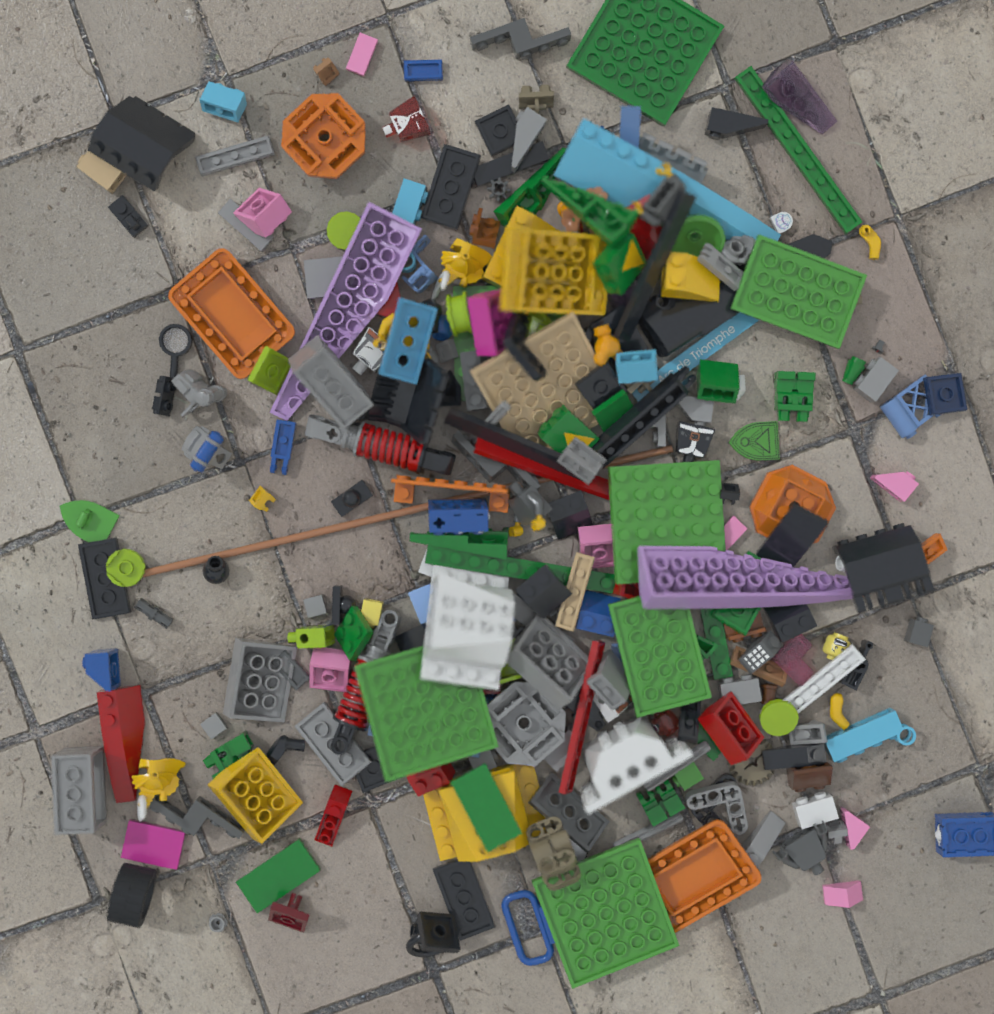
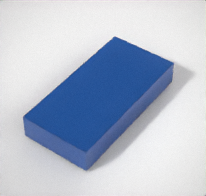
(423, 70)

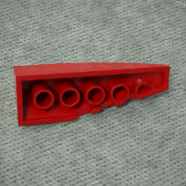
(122, 734)

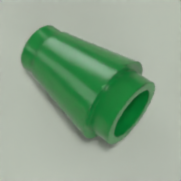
(853, 369)

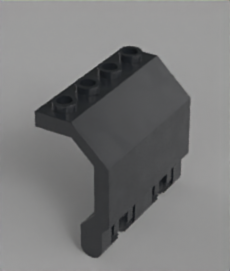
(884, 565)

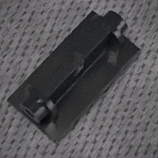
(164, 404)

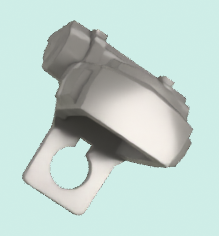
(197, 391)

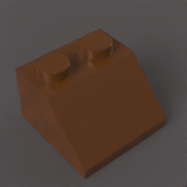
(809, 776)

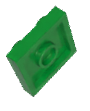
(353, 633)

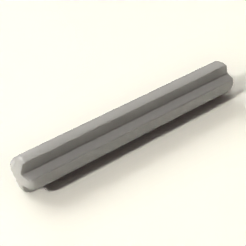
(494, 417)
(697, 752)
(650, 831)

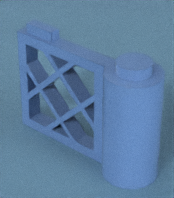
(900, 414)

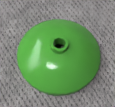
(706, 230)

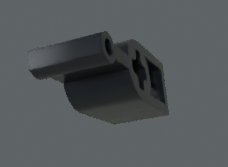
(855, 677)

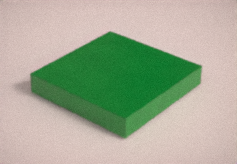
(612, 410)

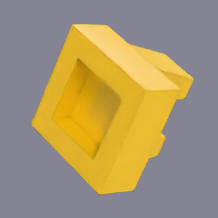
(260, 497)

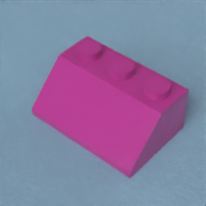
(488, 322)

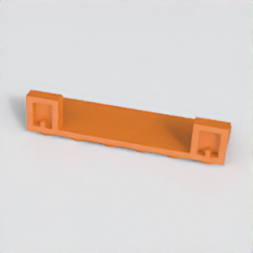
(405, 490)

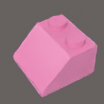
(263, 212)
(597, 542)
(329, 669)

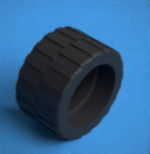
(131, 895)

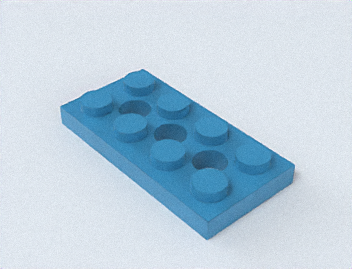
(399, 329)

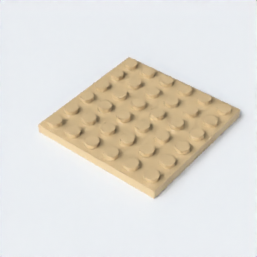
(567, 359)

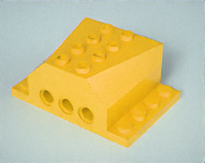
(552, 272)
(454, 830)

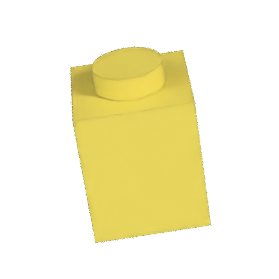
(372, 611)

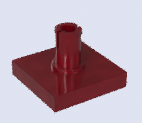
(289, 915)

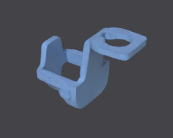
(427, 274)

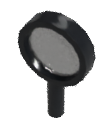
(176, 342)

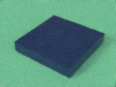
(945, 394)

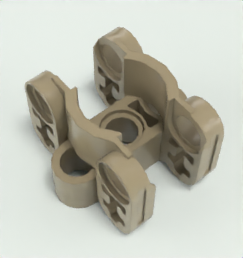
(553, 853)

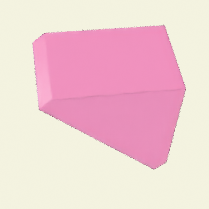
(855, 827)
(843, 894)

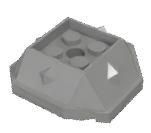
(541, 735)

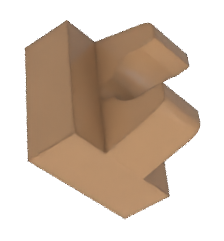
(326, 71)

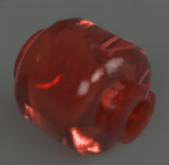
(665, 722)

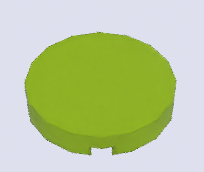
(341, 229)
(125, 567)
(778, 717)

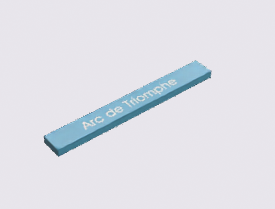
(703, 348)

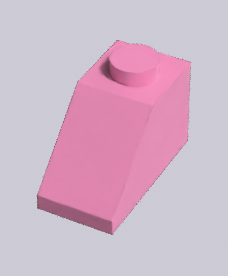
(897, 484)

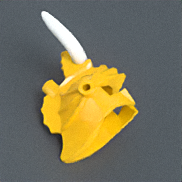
(462, 264)
(159, 780)

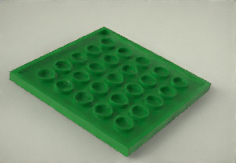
(645, 52)

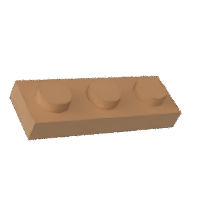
(769, 671)

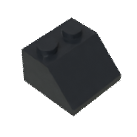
(569, 514)
(544, 591)
(790, 620)

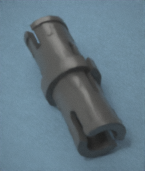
(153, 613)

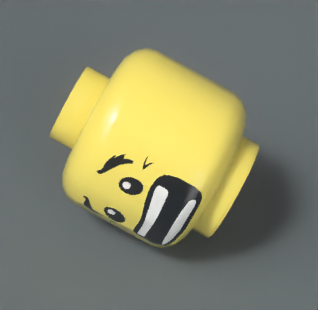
(835, 645)

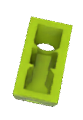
(313, 636)

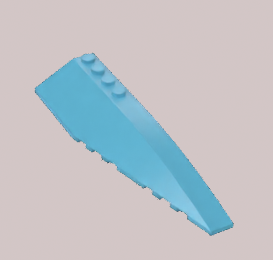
(629, 174)

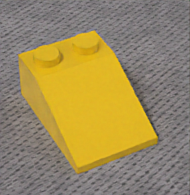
(688, 279)

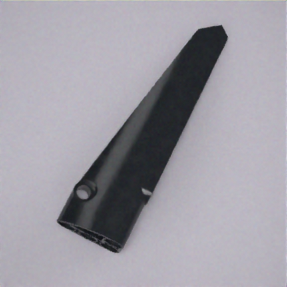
(686, 319)

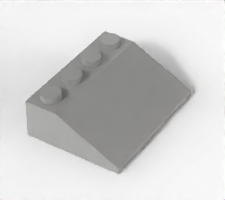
(548, 661)
(255, 685)

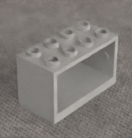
(330, 382)
(78, 790)

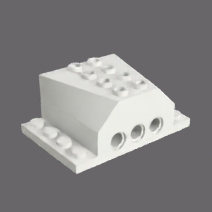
(467, 628)
(626, 759)

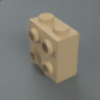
(101, 171)

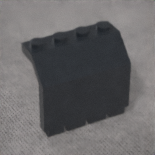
(139, 140)
(408, 404)

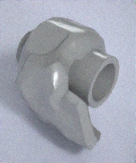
(738, 249)

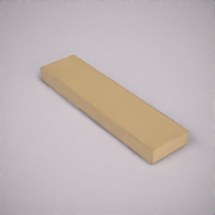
(577, 585)

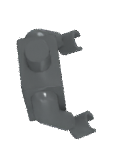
(805, 849)

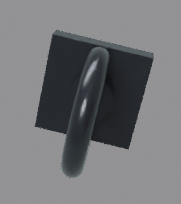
(436, 933)

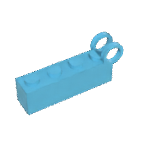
(408, 208)
(867, 733)

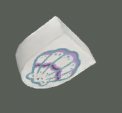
(781, 221)

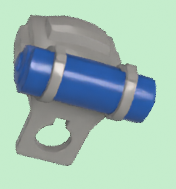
(202, 447)

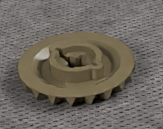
(752, 774)

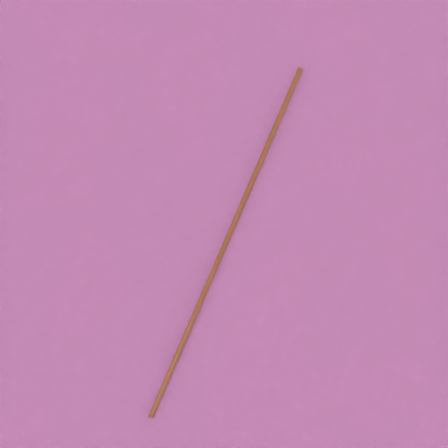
(367, 520)

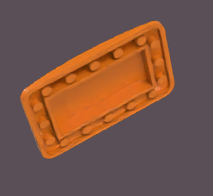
(230, 312)
(702, 873)

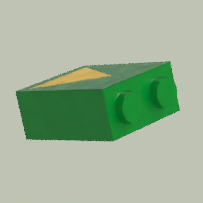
(620, 265)
(562, 429)

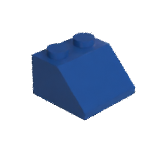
(595, 614)
(103, 668)

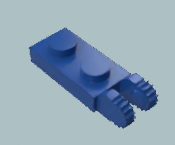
(282, 444)

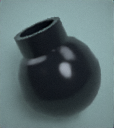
(216, 570)

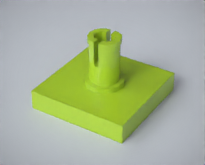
(270, 370)

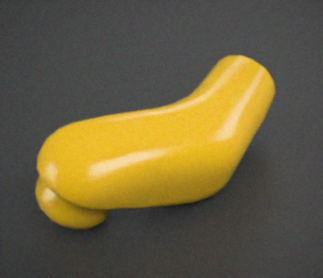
(872, 240)
(836, 714)

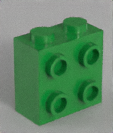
(717, 381)

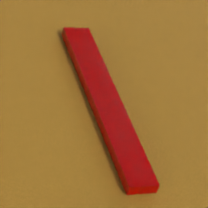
(598, 486)
(581, 719)

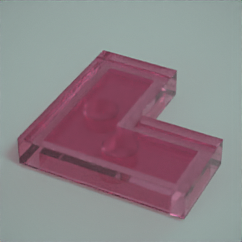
(790, 659)

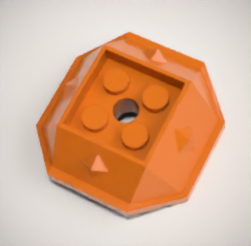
(320, 116)
(788, 486)

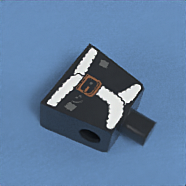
(692, 440)

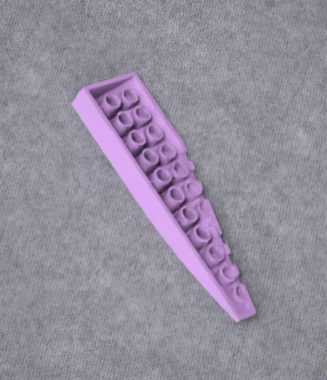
(356, 291)
(718, 579)

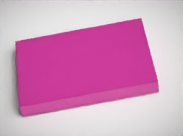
(153, 844)

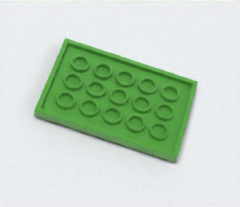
(798, 291)
(659, 656)

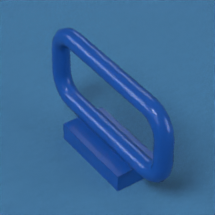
(542, 922)

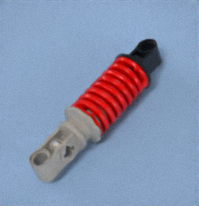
(381, 446)
(354, 715)

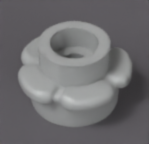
(217, 927)

